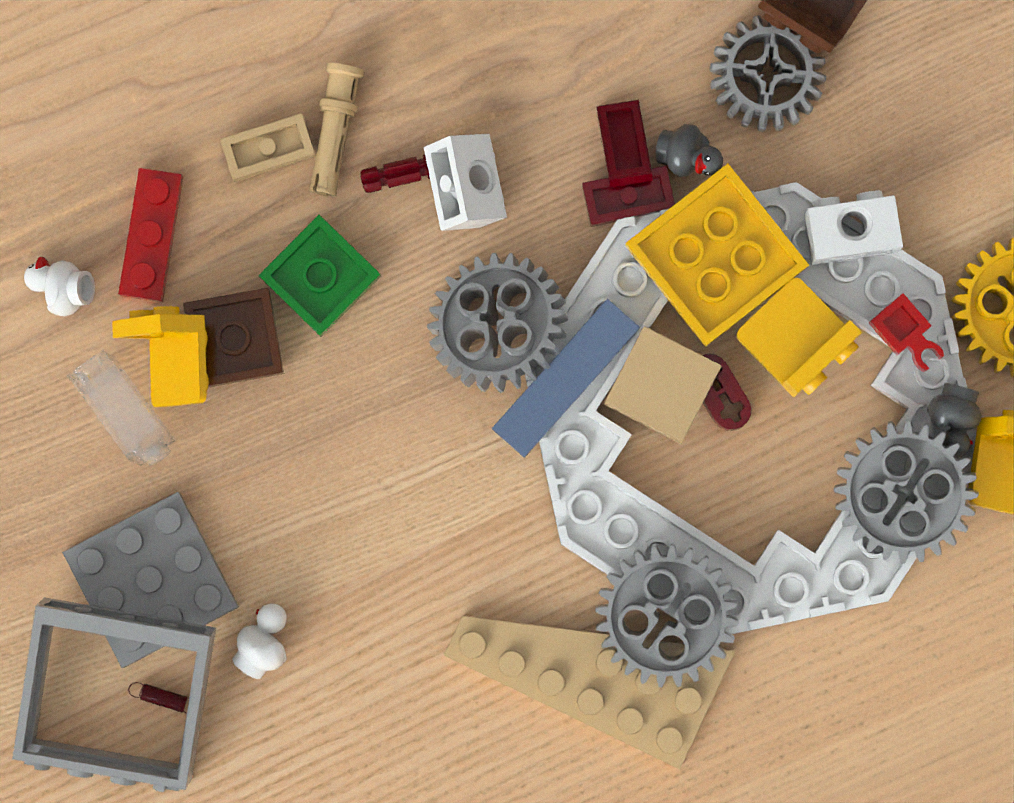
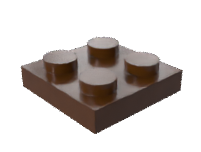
(240, 336)

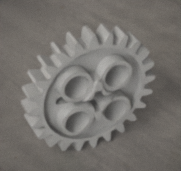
(534, 317)
(940, 511)
(634, 593)

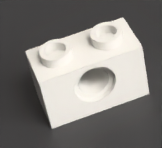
(465, 182)
(831, 244)

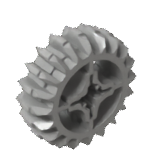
(748, 73)

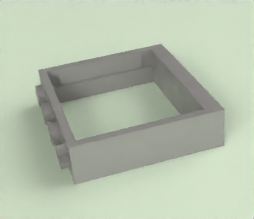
(86, 761)

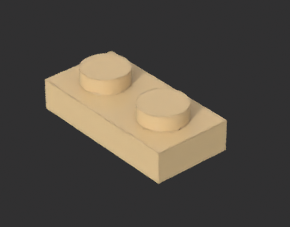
(267, 147)

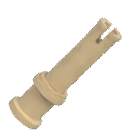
(337, 109)

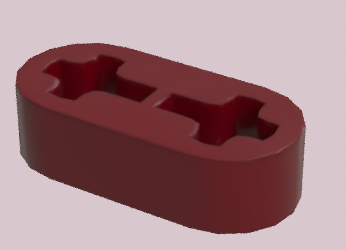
(734, 394)

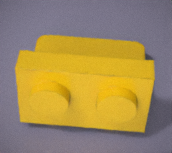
(798, 337)
(175, 353)
(994, 463)

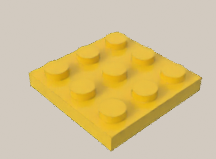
(716, 255)

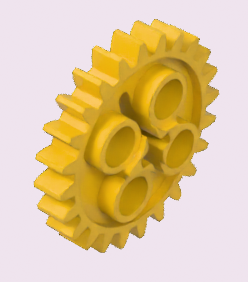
(988, 330)

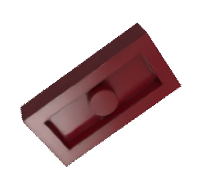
(619, 202)

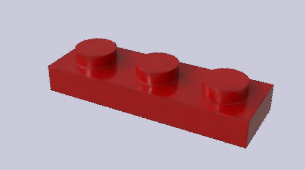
(150, 235)

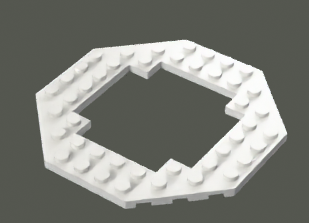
(610, 519)

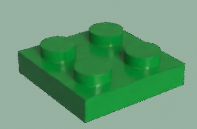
(319, 275)

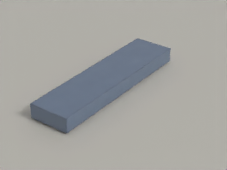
(566, 378)

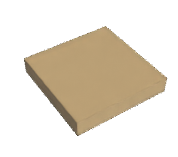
(662, 384)

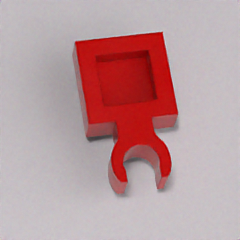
(902, 328)

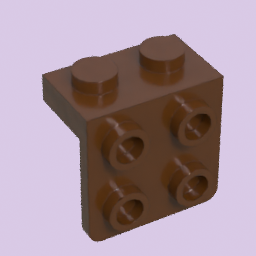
(817, 21)

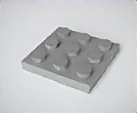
(152, 568)

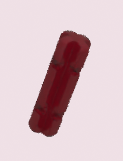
(394, 174)

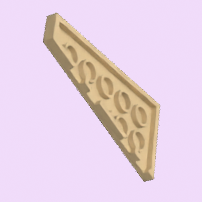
(578, 679)

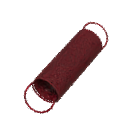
(162, 697)

